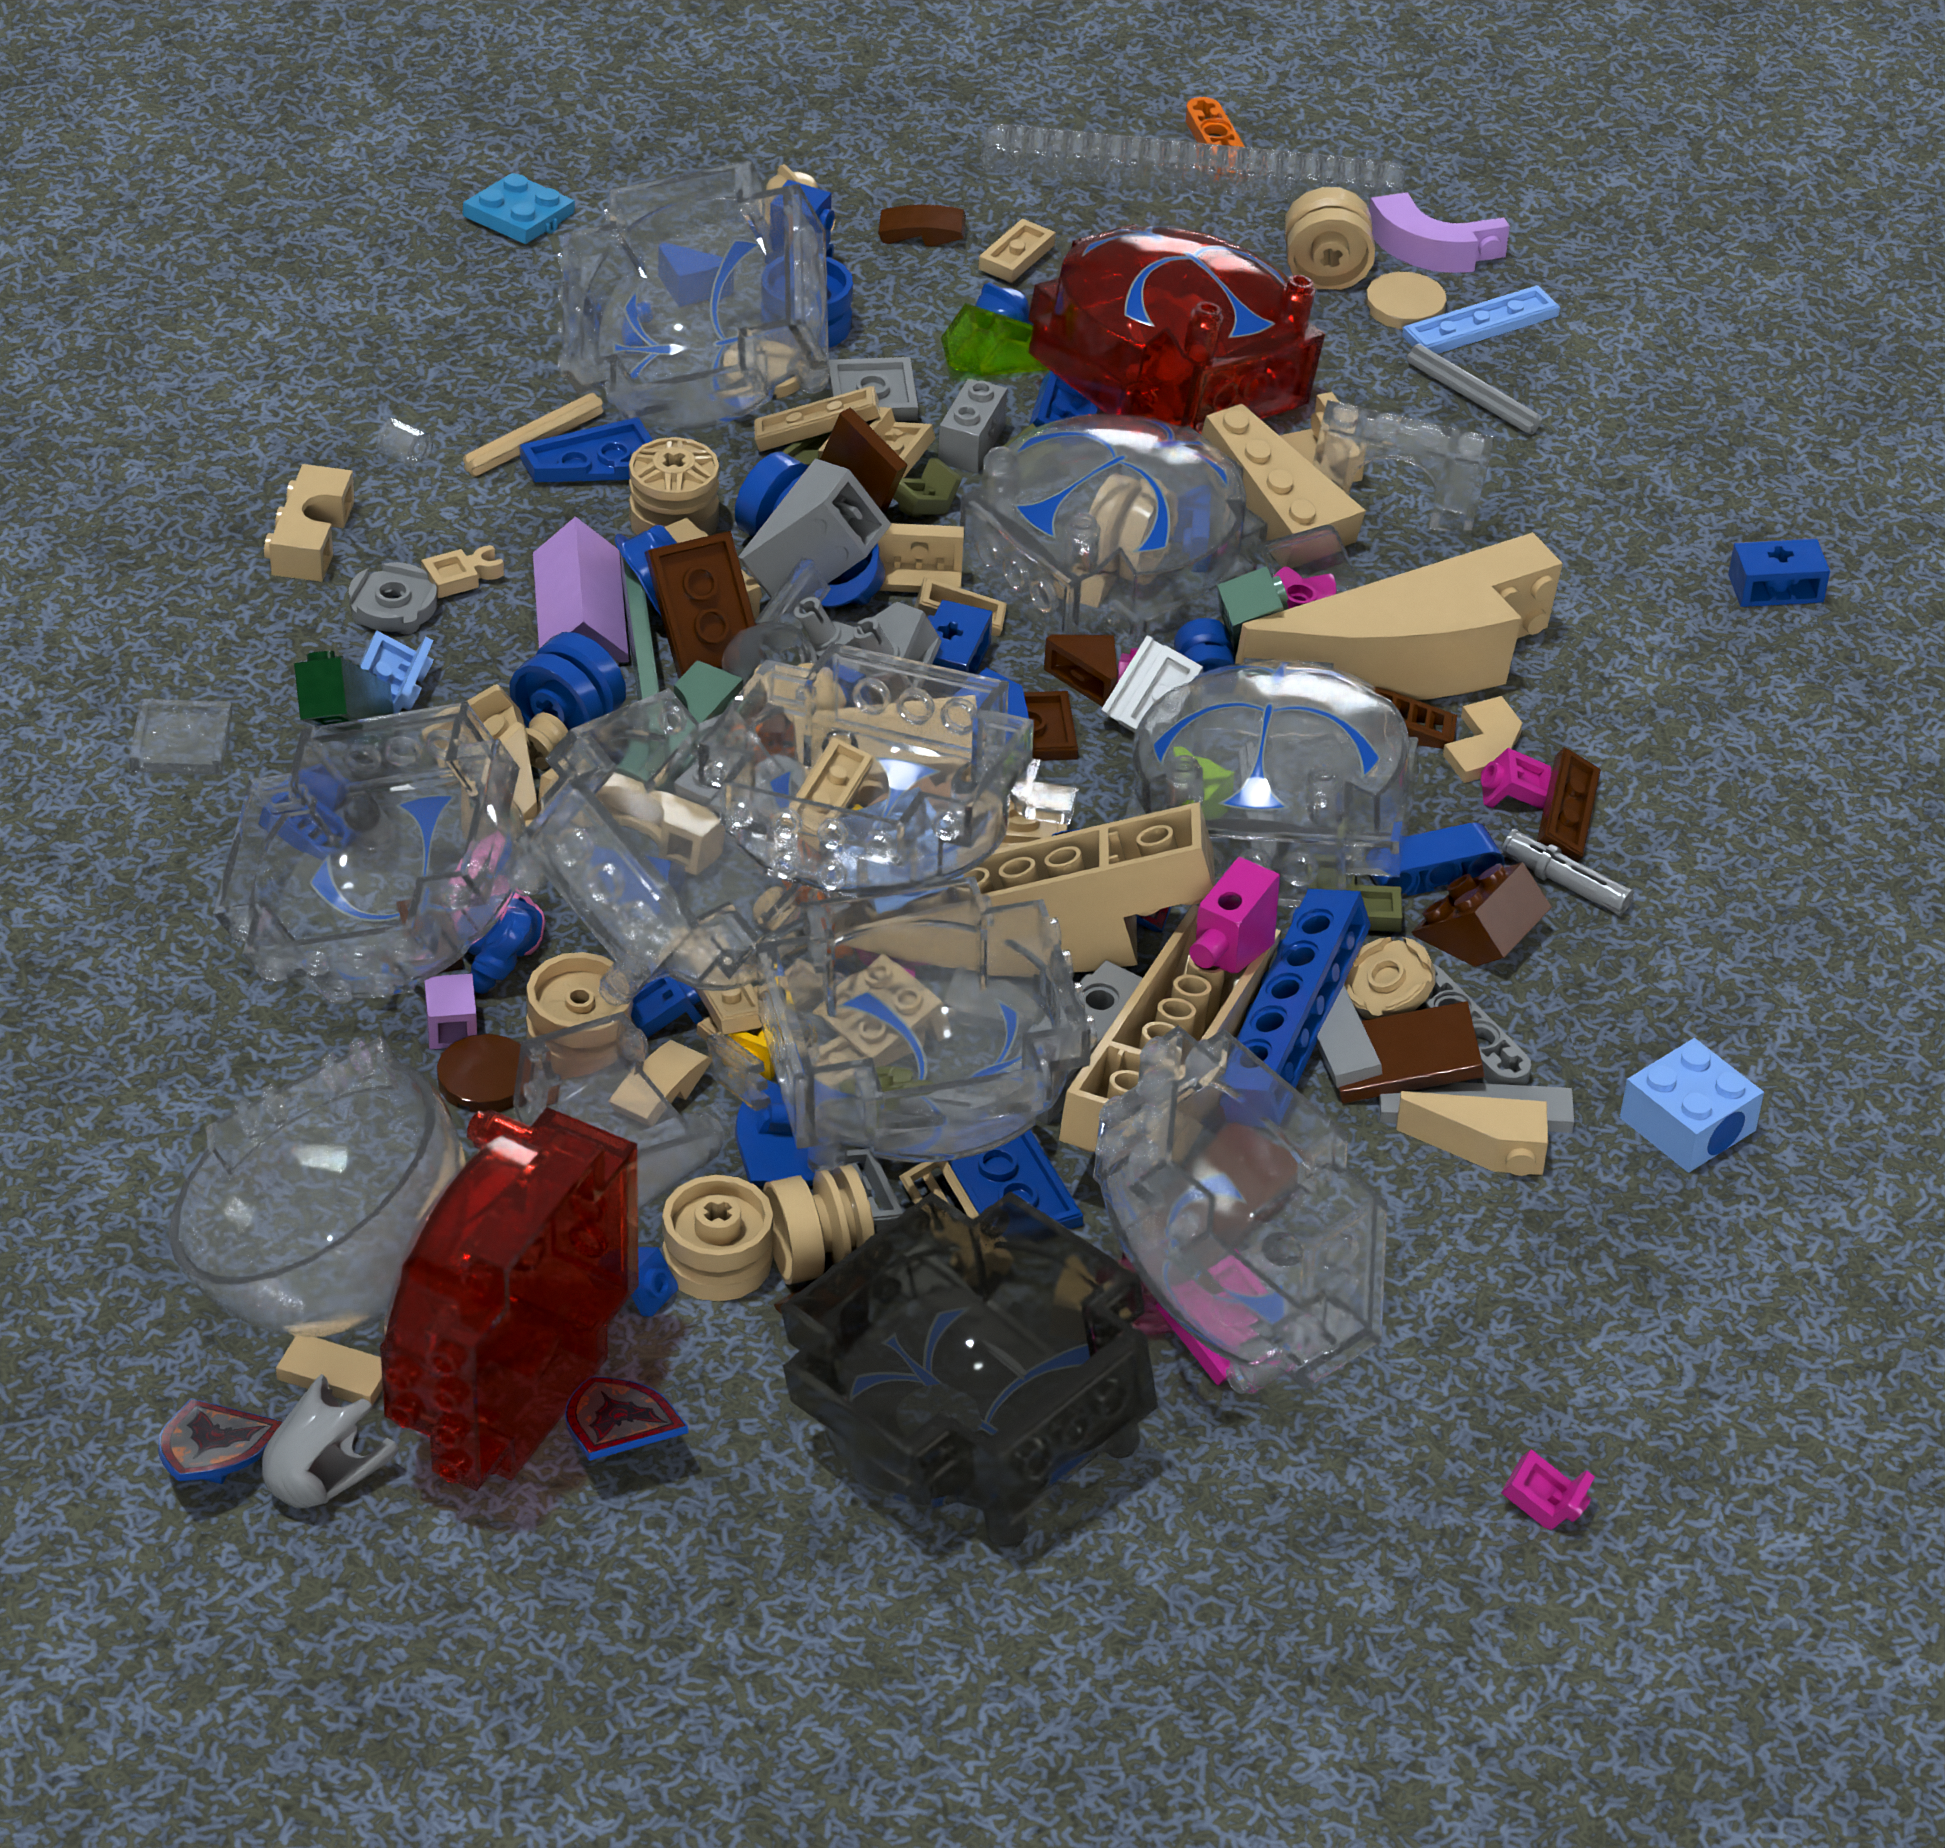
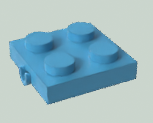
(519, 208)

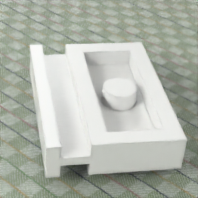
(1148, 677)

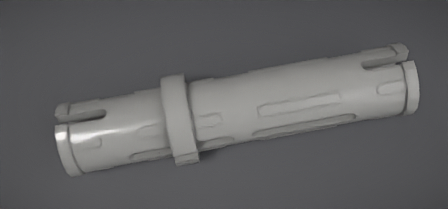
(1551, 864)

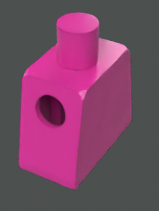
(1237, 918)

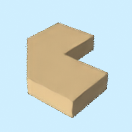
(1494, 729)

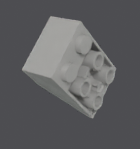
(819, 519)

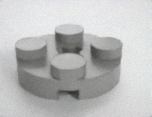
(373, 602)

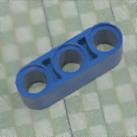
(1443, 857)

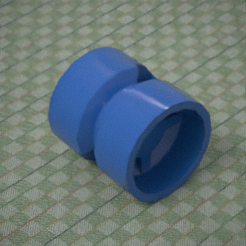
(1205, 643)

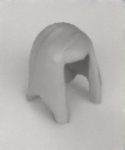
(314, 1450)

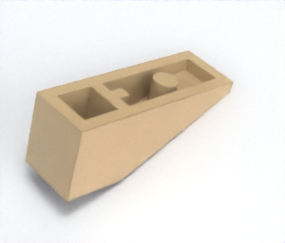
(1483, 1130)

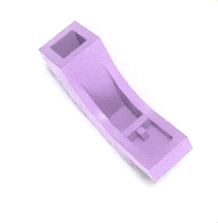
(1432, 243)

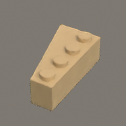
(1279, 480)

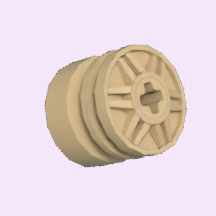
(673, 482)
(809, 1225)

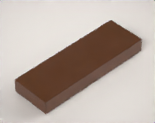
(1569, 804)

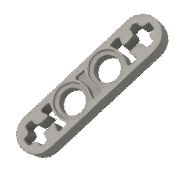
(1511, 1055)

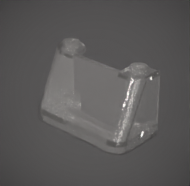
(600, 1079)

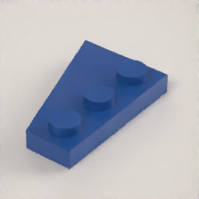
(586, 454)

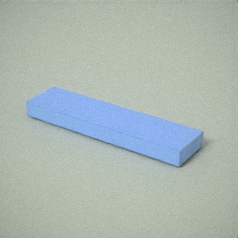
(1482, 320)

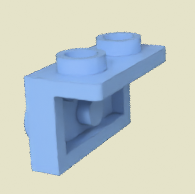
(398, 666)

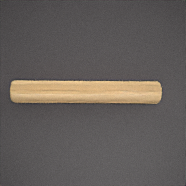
(550, 425)

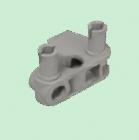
(894, 631)

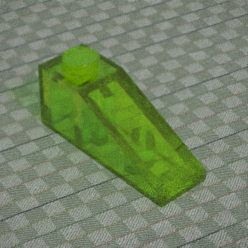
(988, 343)

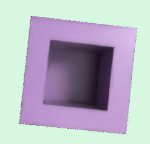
(450, 1009)

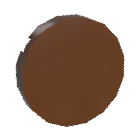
(479, 1072)

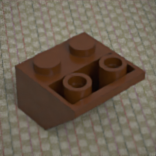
(1484, 914)

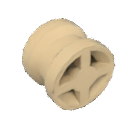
(544, 734)

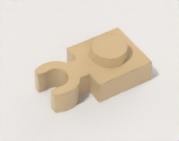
(458, 573)

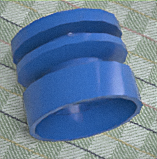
(765, 489)

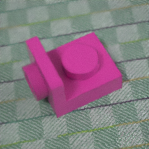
(1515, 776)

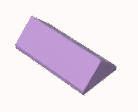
(580, 588)

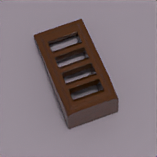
(1416, 711)

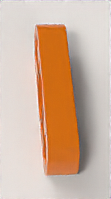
(1218, 123)

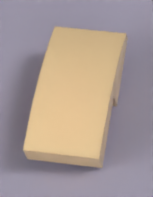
(675, 1069)

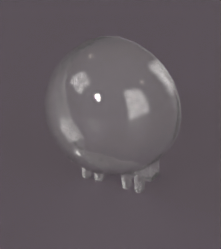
(315, 1194)

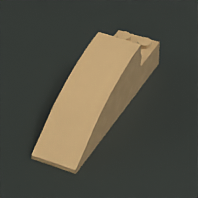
(1425, 629)
(1105, 878)
(1168, 996)

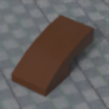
(932, 222)

